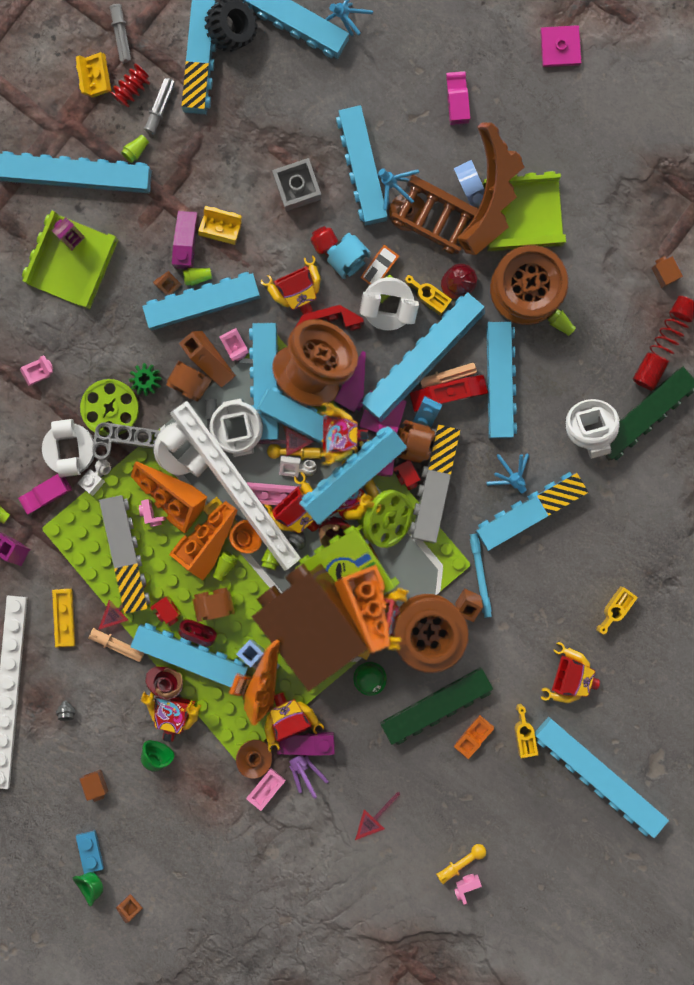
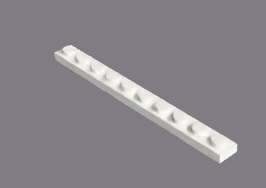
(235, 485)
(9, 680)

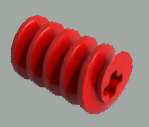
(130, 85)

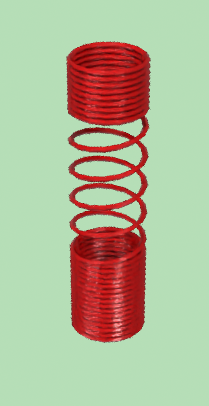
(653, 365)

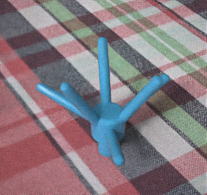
(342, 11)
(390, 181)
(515, 479)

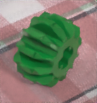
(141, 375)

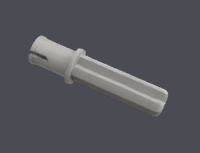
(120, 33)
(159, 106)

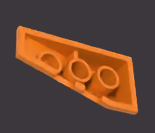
(178, 499)
(201, 548)
(365, 604)
(261, 690)

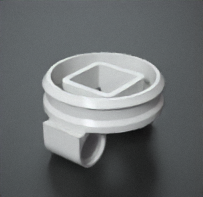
(406, 309)
(234, 409)
(587, 413)
(171, 439)
(50, 448)

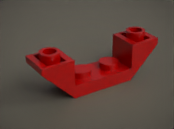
(350, 319)
(451, 391)

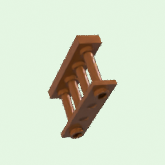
(450, 204)

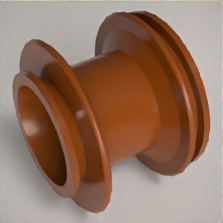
(544, 264)
(315, 362)
(449, 647)

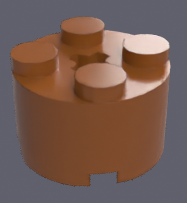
(188, 381)
(417, 439)
(213, 606)

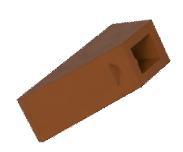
(206, 357)

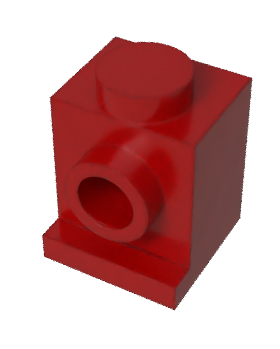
(407, 475)
(166, 611)

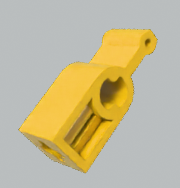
(437, 301)
(623, 601)
(522, 739)

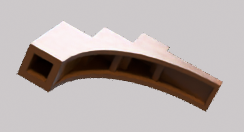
(498, 193)

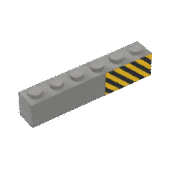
(435, 484)
(123, 554)

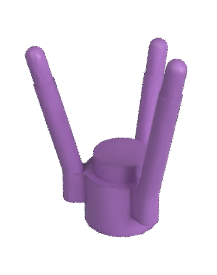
(299, 764)

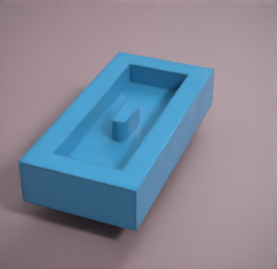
(427, 412)
(89, 851)

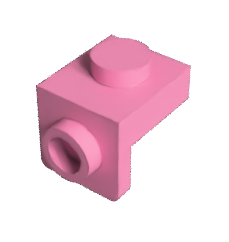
(234, 345)
(37, 371)
(147, 511)
(468, 883)

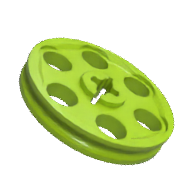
(104, 398)
(386, 525)

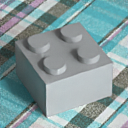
(297, 184)

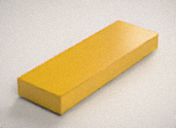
(63, 617)

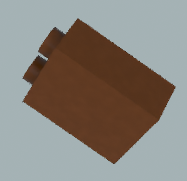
(310, 624)

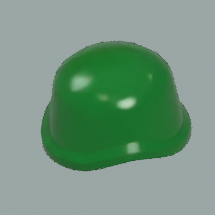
(370, 678)
(156, 755)
(90, 886)

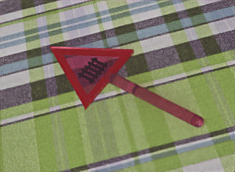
(293, 442)
(113, 615)
(368, 824)

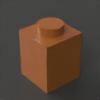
(666, 271)
(469, 604)
(94, 786)

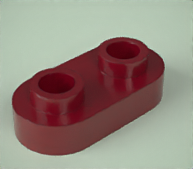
(197, 632)

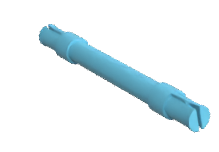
(476, 551)

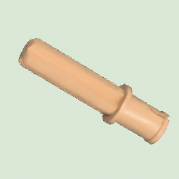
(449, 375)
(115, 644)

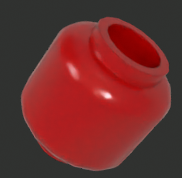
(323, 240)

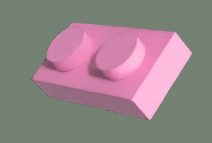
(265, 789)

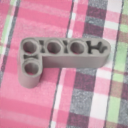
(113, 438)

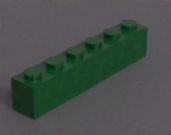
(650, 410)
(436, 705)

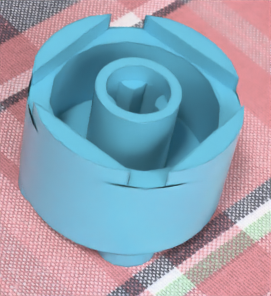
(348, 256)

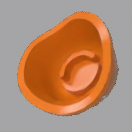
(244, 537)

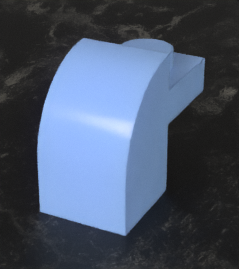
(470, 183)
(252, 654)

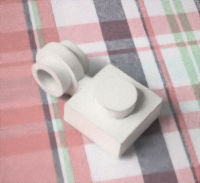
(291, 467)
(92, 480)

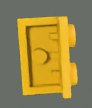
(93, 74)
(220, 225)

